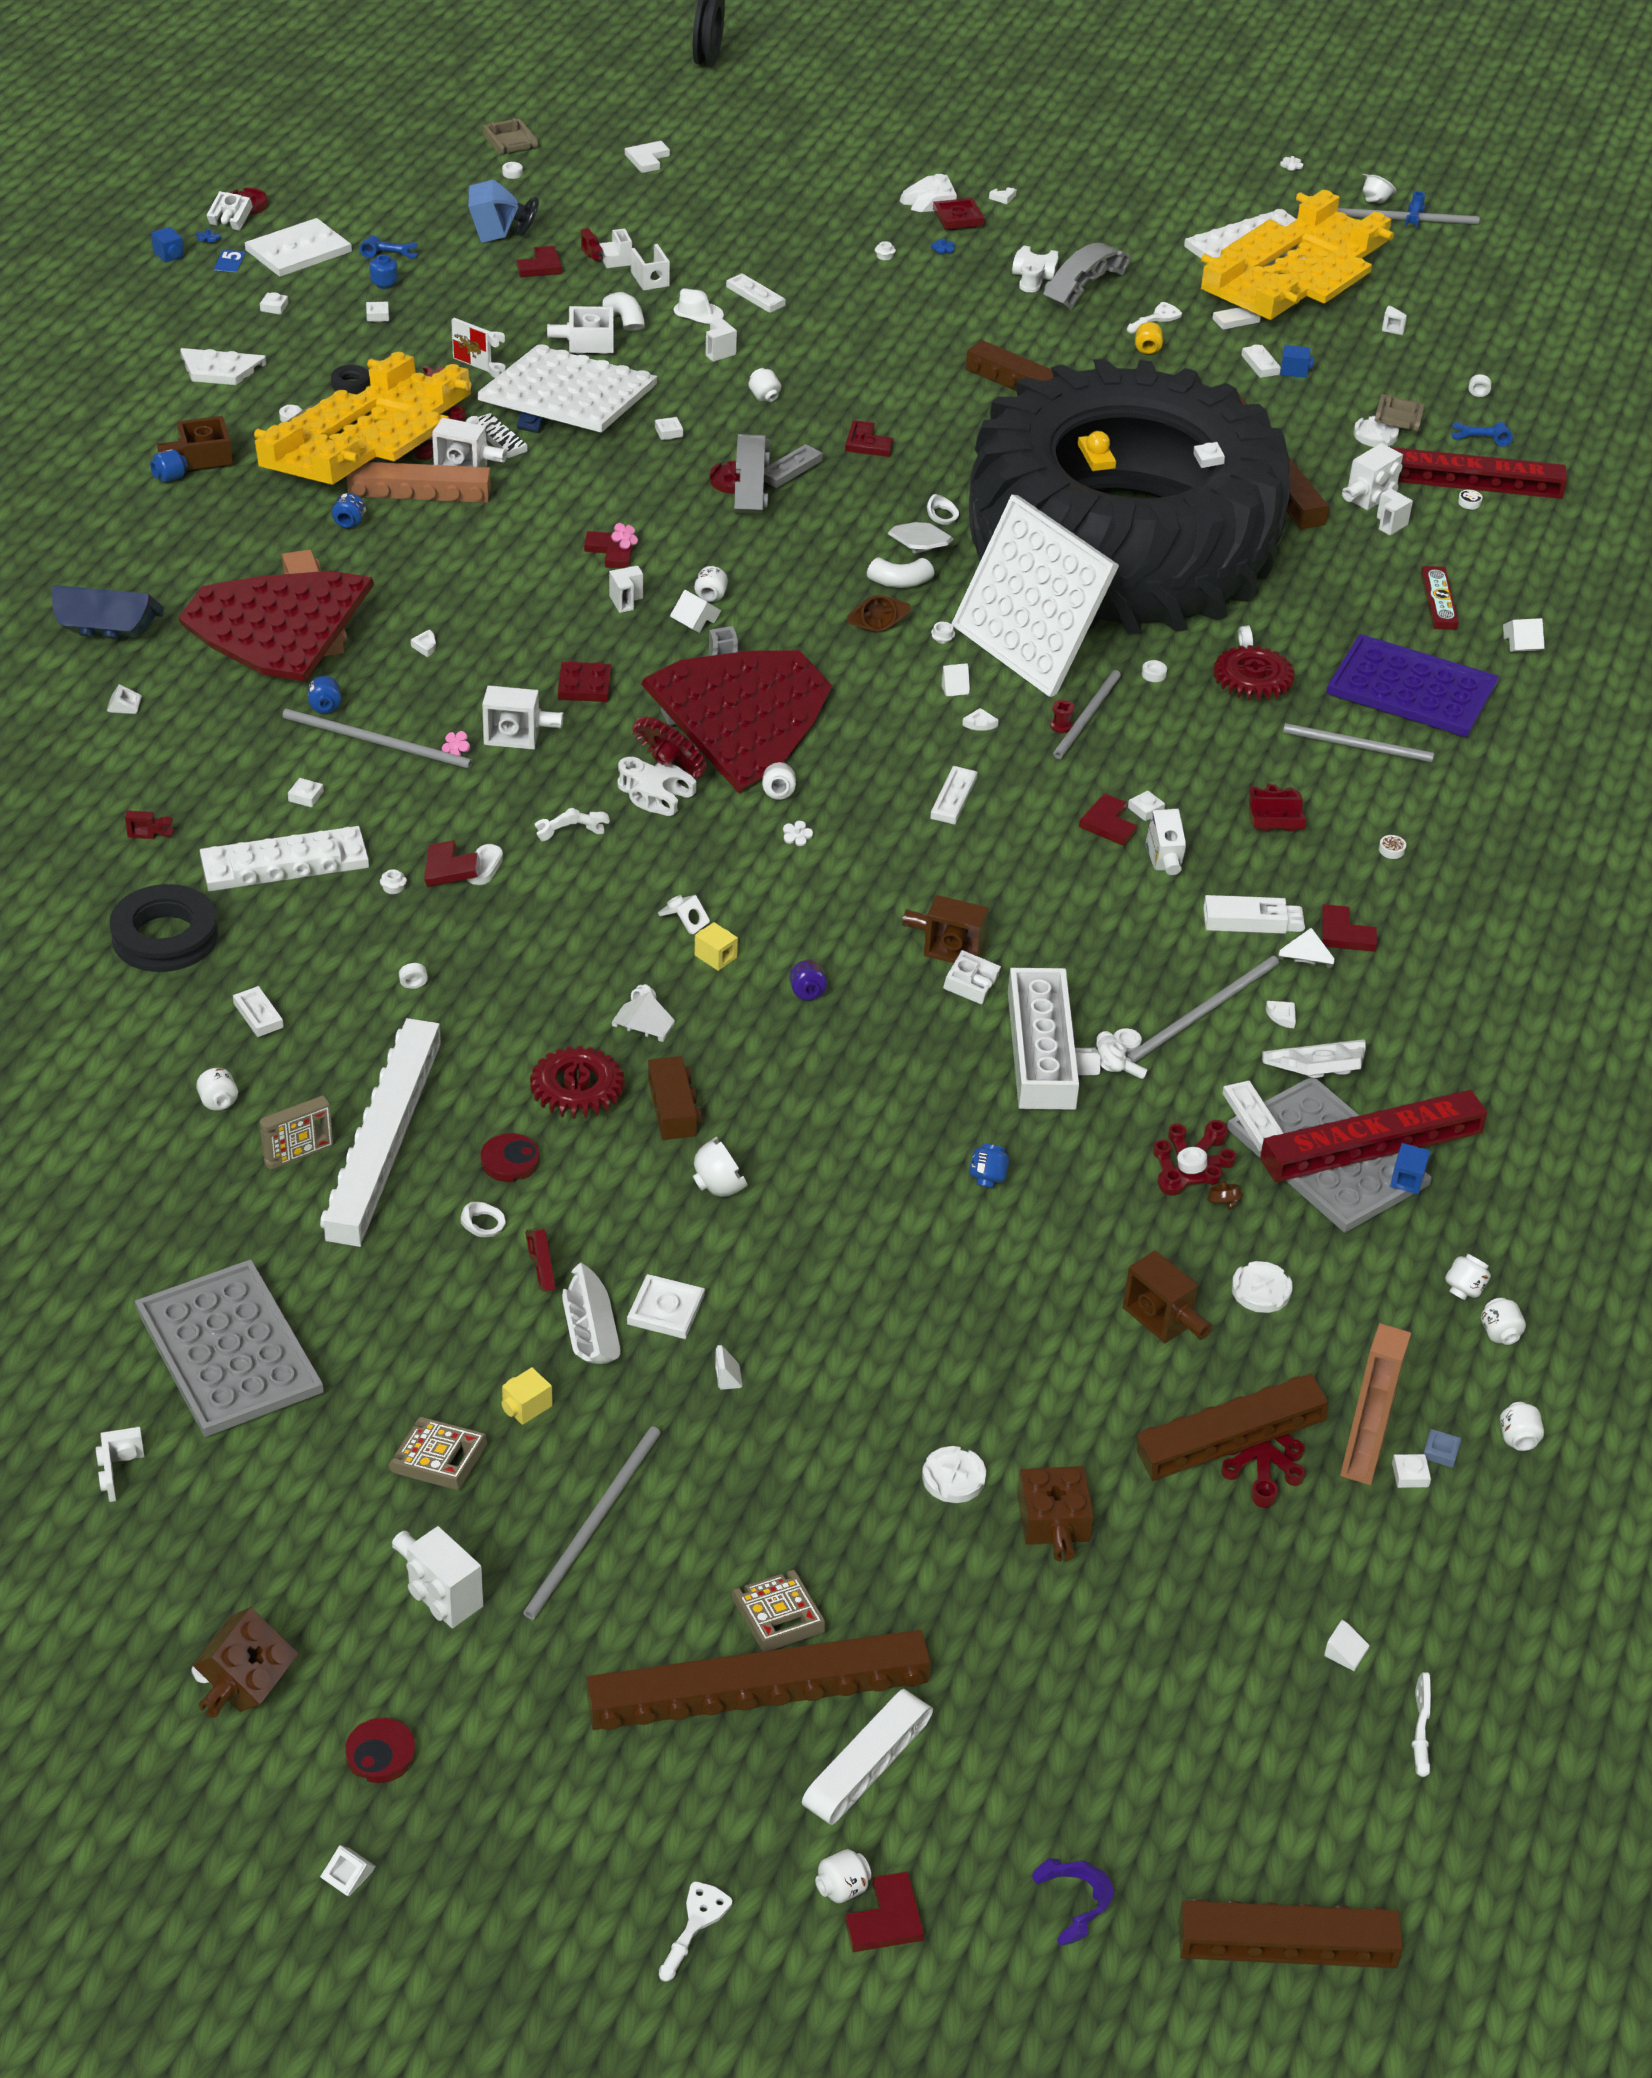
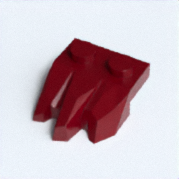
(1276, 808)

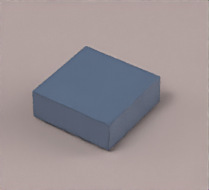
(1442, 1448)

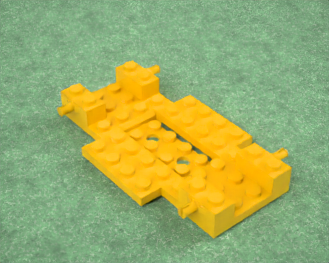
(1323, 235)
(402, 416)

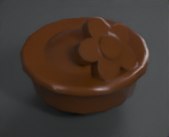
(1225, 1194)

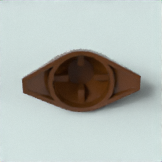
(878, 613)

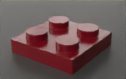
(958, 213)
(584, 681)

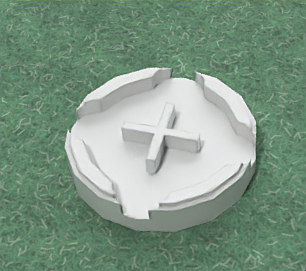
(1374, 433)
(1261, 1287)
(954, 1474)

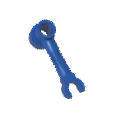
(1415, 207)
(371, 245)
(1500, 432)

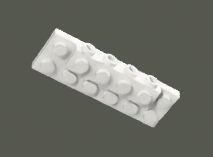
(283, 858)

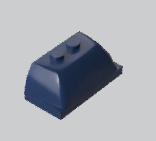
(104, 611)

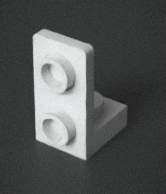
(117, 1446)

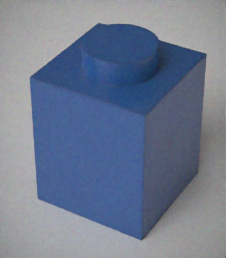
(167, 244)
(1296, 361)
(1410, 1168)

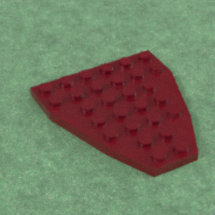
(276, 621)
(742, 707)

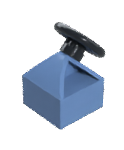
(495, 209)

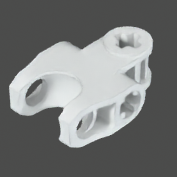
(1034, 268)
(651, 784)

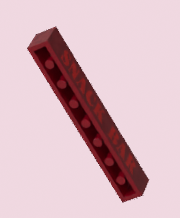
(1482, 473)
(1372, 1135)

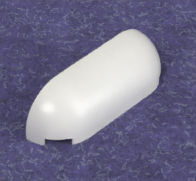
(590, 1318)

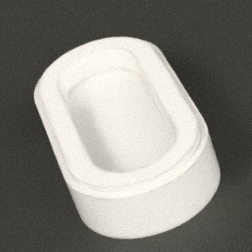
(490, 860)

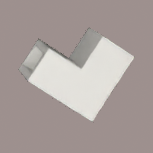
(618, 251)
(720, 340)
(1393, 511)
(625, 587)
(694, 611)
(1524, 635)

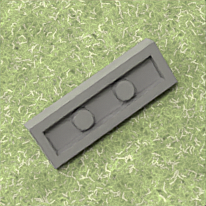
(791, 465)

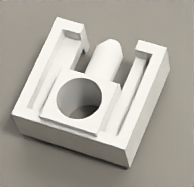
(231, 206)
(964, 976)

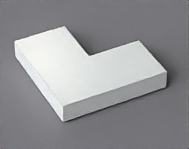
(646, 155)

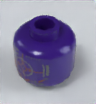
(808, 977)

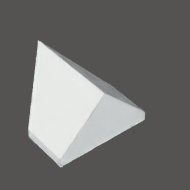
(1307, 949)
(645, 1016)

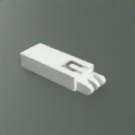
(1251, 914)

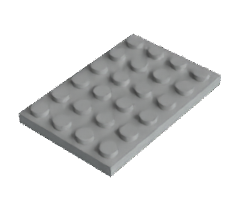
(1344, 1193)
(228, 1347)

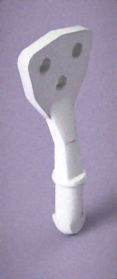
(1163, 313)
(1420, 1743)
(696, 1921)

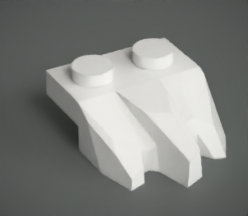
(926, 191)

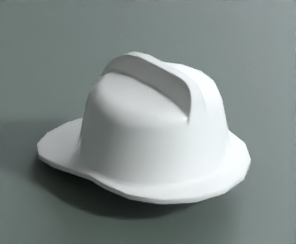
(1377, 189)
(695, 306)

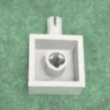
(587, 330)
(463, 445)
(1372, 475)
(514, 717)
(442, 1575)

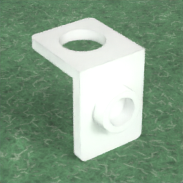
(682, 907)

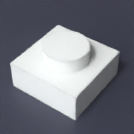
(274, 303)
(377, 311)
(668, 428)
(1209, 454)
(305, 792)
(1144, 805)
(1411, 1470)

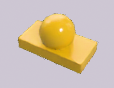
(1097, 451)

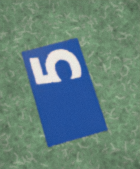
(229, 260)

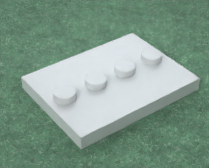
(298, 247)

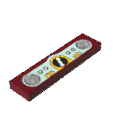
(1439, 597)

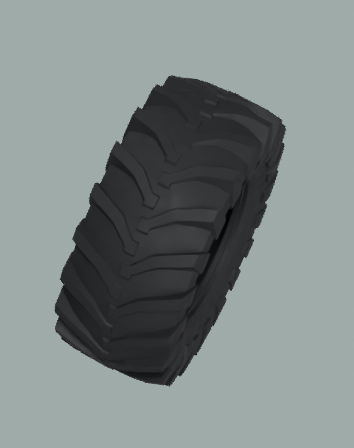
(1173, 552)

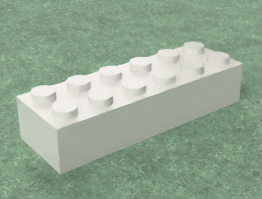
(1042, 1038)

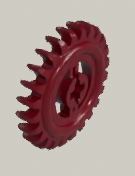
(1251, 675)
(669, 746)
(575, 1097)

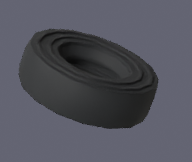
(340, 374)

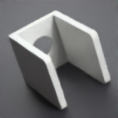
(643, 271)

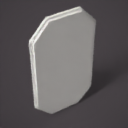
(920, 536)

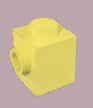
(716, 946)
(526, 1396)

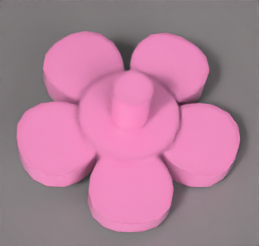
(624, 535)
(456, 743)

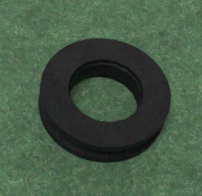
(708, 31)
(163, 953)

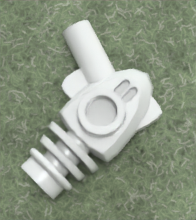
(1114, 1057)

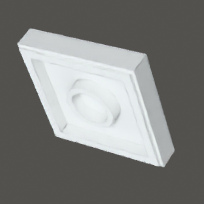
(666, 1306)

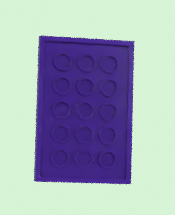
(1413, 685)

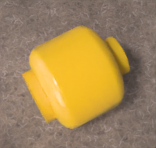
(1149, 338)

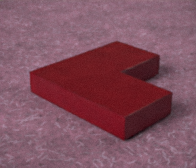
(545, 263)
(863, 441)
(602, 543)
(1105, 821)
(446, 867)
(1339, 933)
(539, 1252)
(894, 1920)

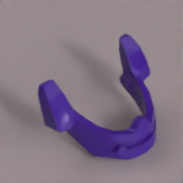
(1102, 1891)

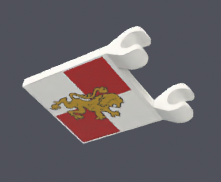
(474, 345)

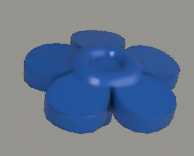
(209, 236)
(943, 246)

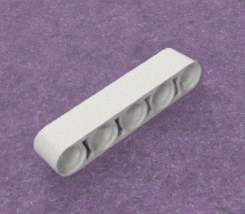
(867, 1756)

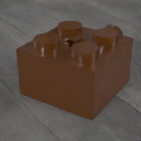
(202, 443)
(950, 928)
(1163, 1299)
(1055, 1508)
(243, 1663)

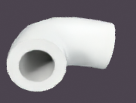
(628, 309)
(900, 575)

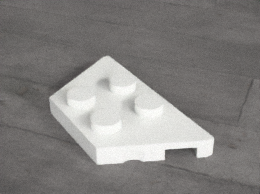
(220, 367)
(1319, 1059)

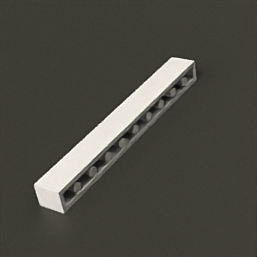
(381, 1133)

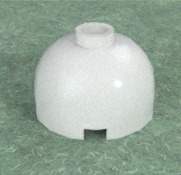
(717, 1170)

